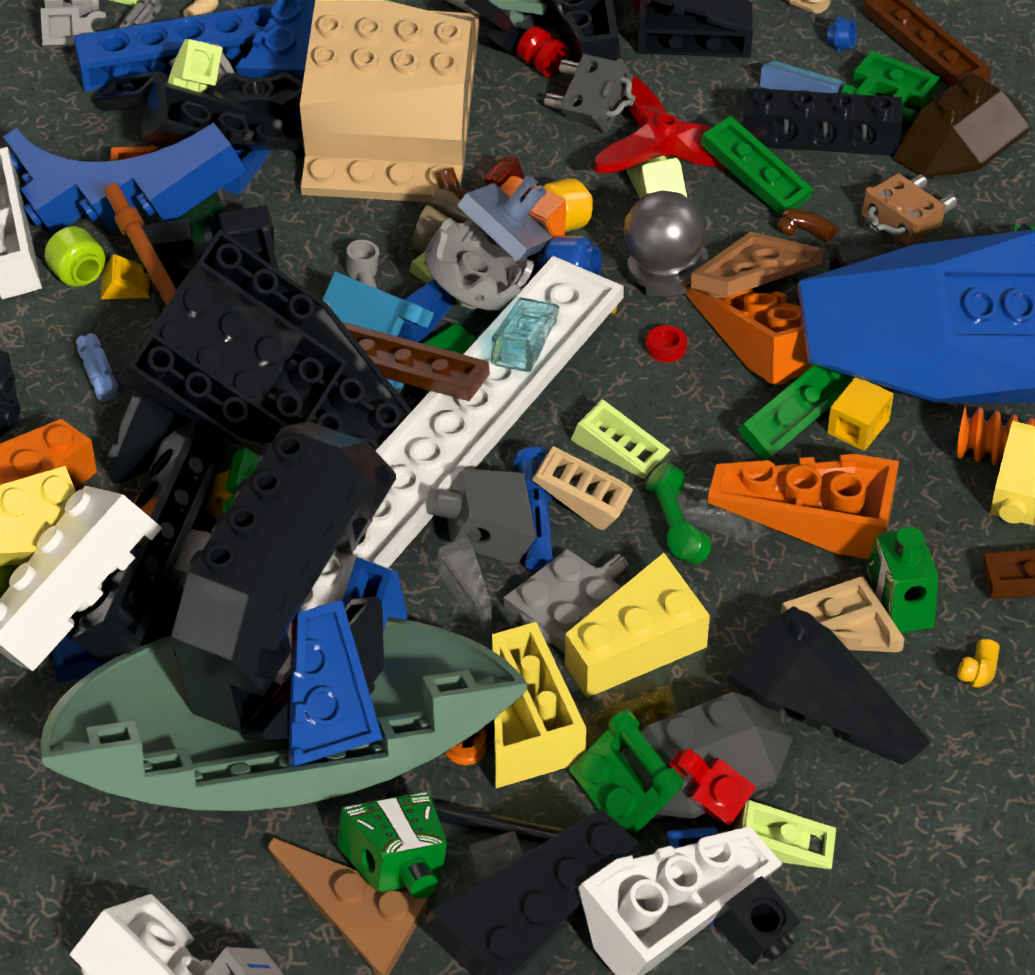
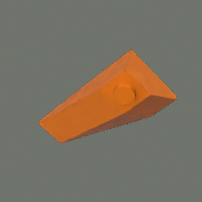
(760, 330)
(822, 503)

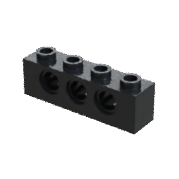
(824, 121)

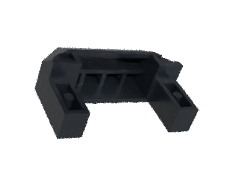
(264, 556)

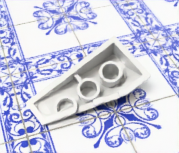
(661, 900)
(137, 940)

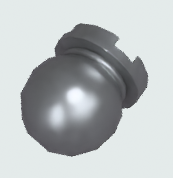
(664, 242)

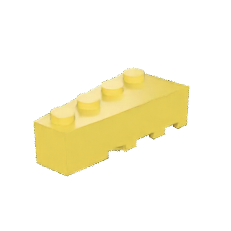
(28, 510)

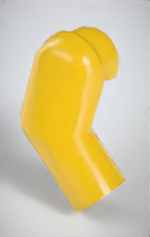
(983, 667)

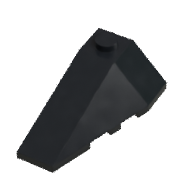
(178, 113)

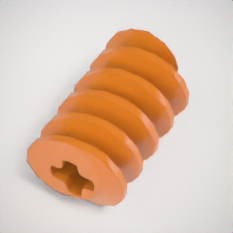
(985, 435)

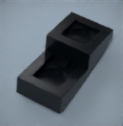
(496, 25)

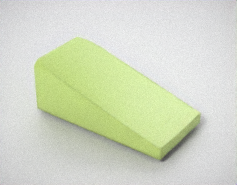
(788, 834)

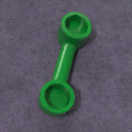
(682, 538)

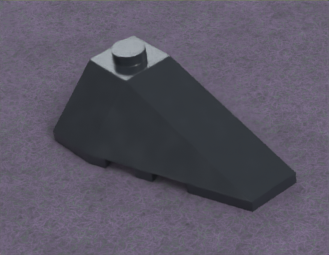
(813, 673)

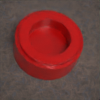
(666, 343)

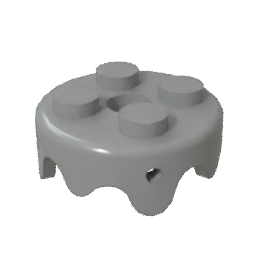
(475, 266)

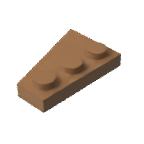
(753, 262)

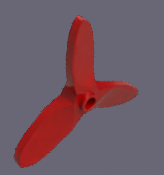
(657, 135)

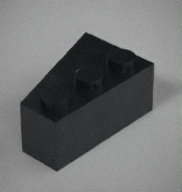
(695, 27)

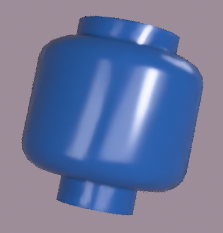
(575, 250)

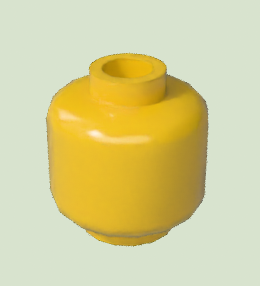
(578, 202)

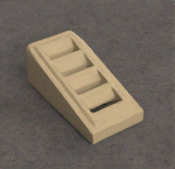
(601, 485)

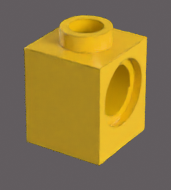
(860, 413)

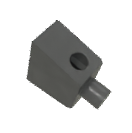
(489, 510)

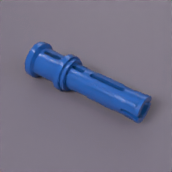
(540, 551)

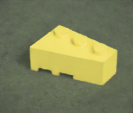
(636, 630)
(544, 725)

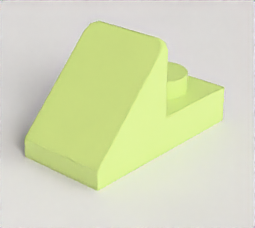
(657, 175)

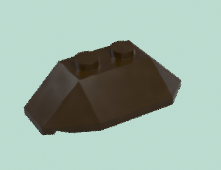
(962, 130)

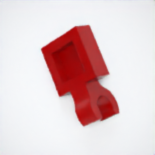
(716, 788)

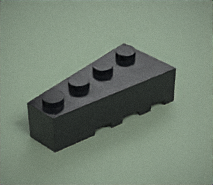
(586, 27)
(523, 906)

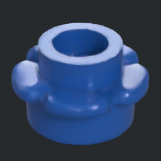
(842, 34)

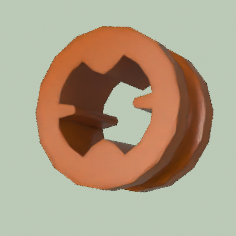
(469, 755)

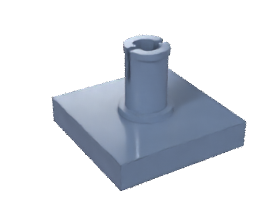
(508, 218)

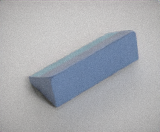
(787, 77)

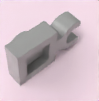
(63, 23)

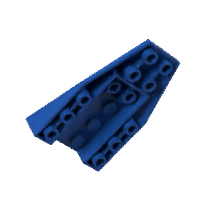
(931, 319)

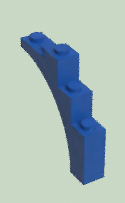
(159, 182)

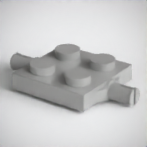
(564, 594)

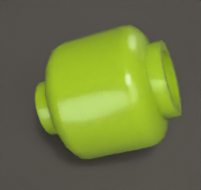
(75, 256)

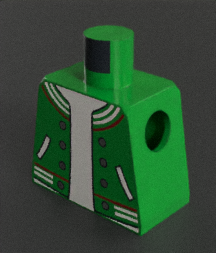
(900, 564)
(395, 843)

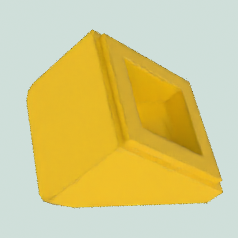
(124, 279)

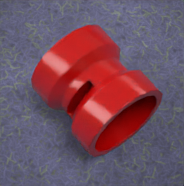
(543, 51)

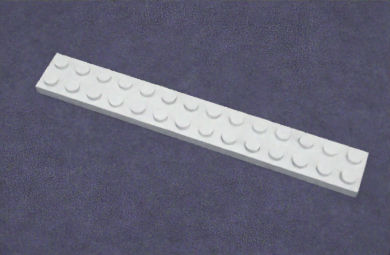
(456, 434)

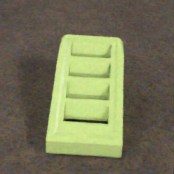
(601, 443)

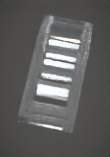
(718, 519)
(464, 581)

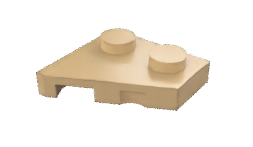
(853, 616)

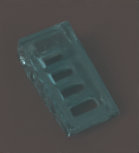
(521, 339)

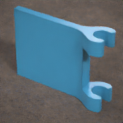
(372, 308)

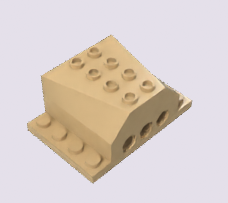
(385, 99)

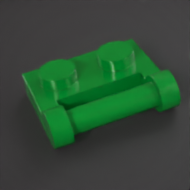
(615, 784)

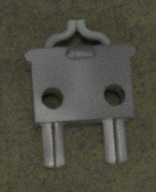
(595, 91)

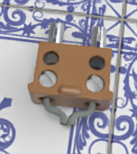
(905, 208)

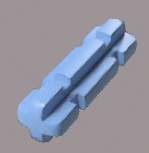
(97, 367)

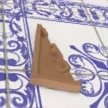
(369, 919)

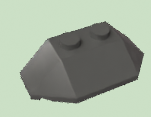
(725, 728)

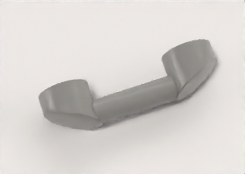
(362, 261)

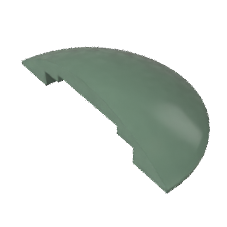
(138, 738)

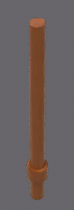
(131, 224)

